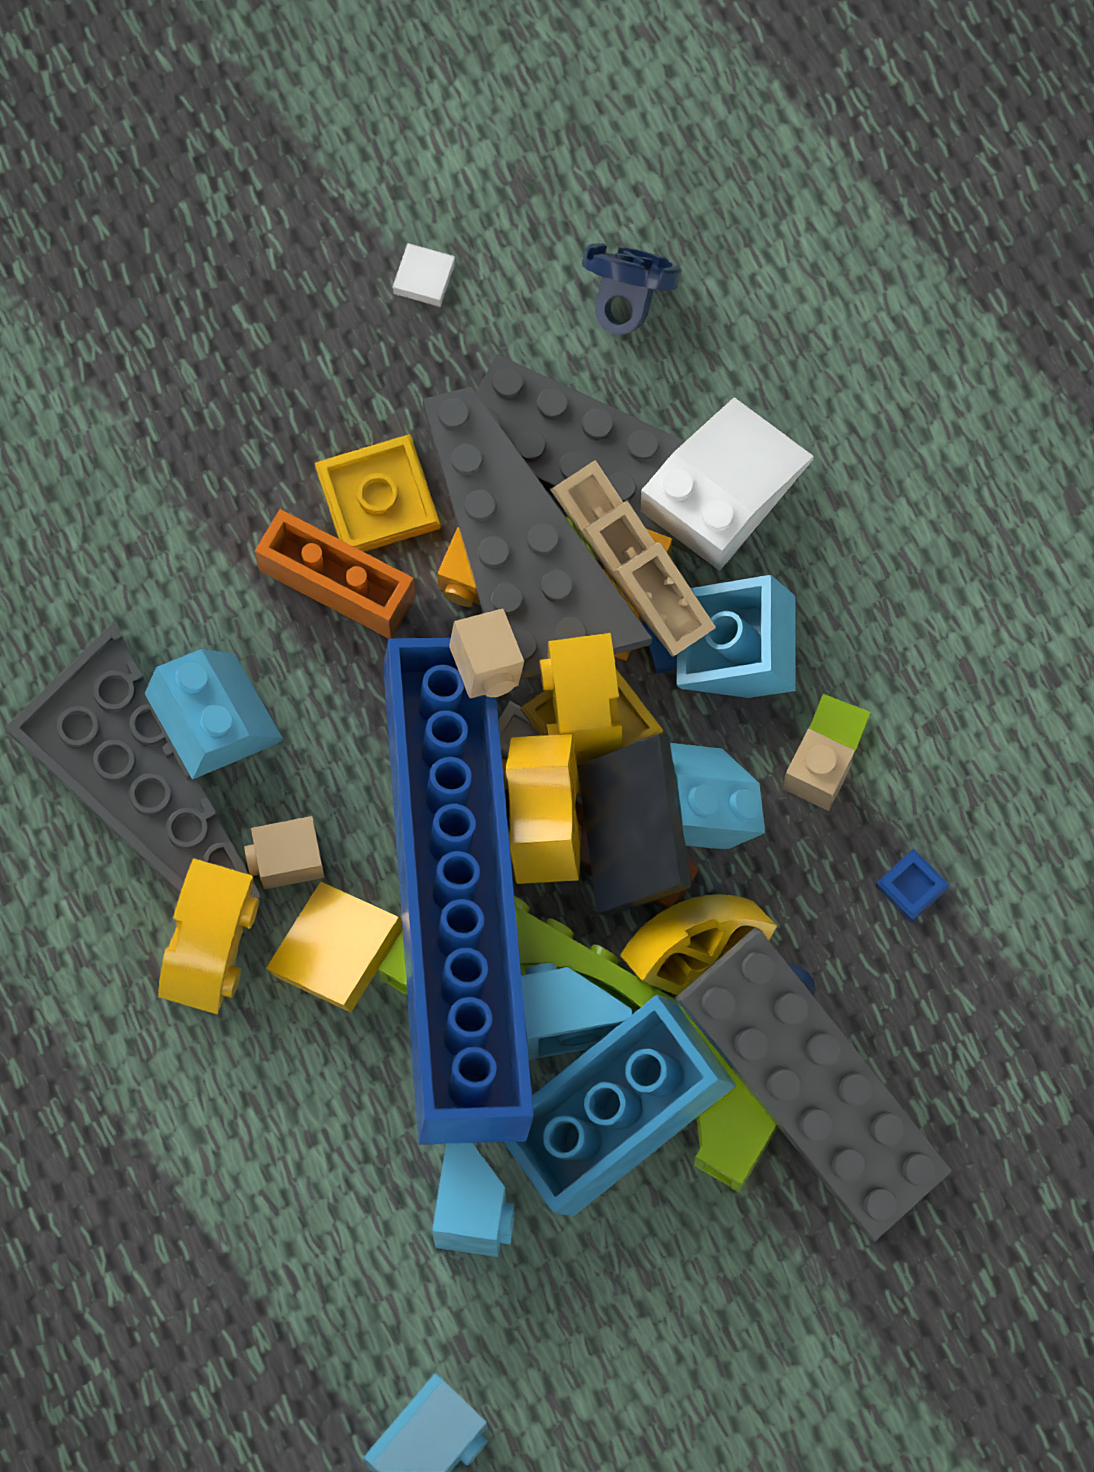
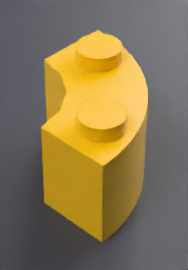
(584, 694)
(542, 808)
(209, 923)
(691, 937)

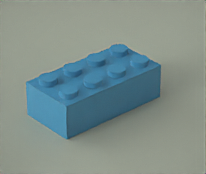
(618, 1105)

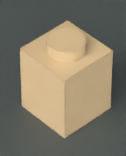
(486, 654)
(818, 769)
(285, 853)

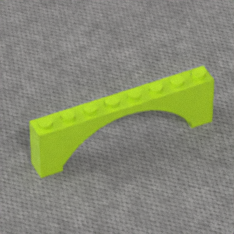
(729, 1131)

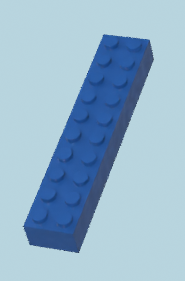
(455, 901)

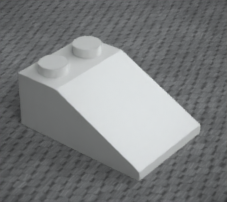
(723, 482)

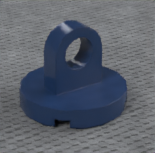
(630, 275)

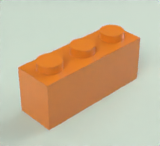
(335, 574)

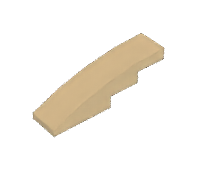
(633, 558)

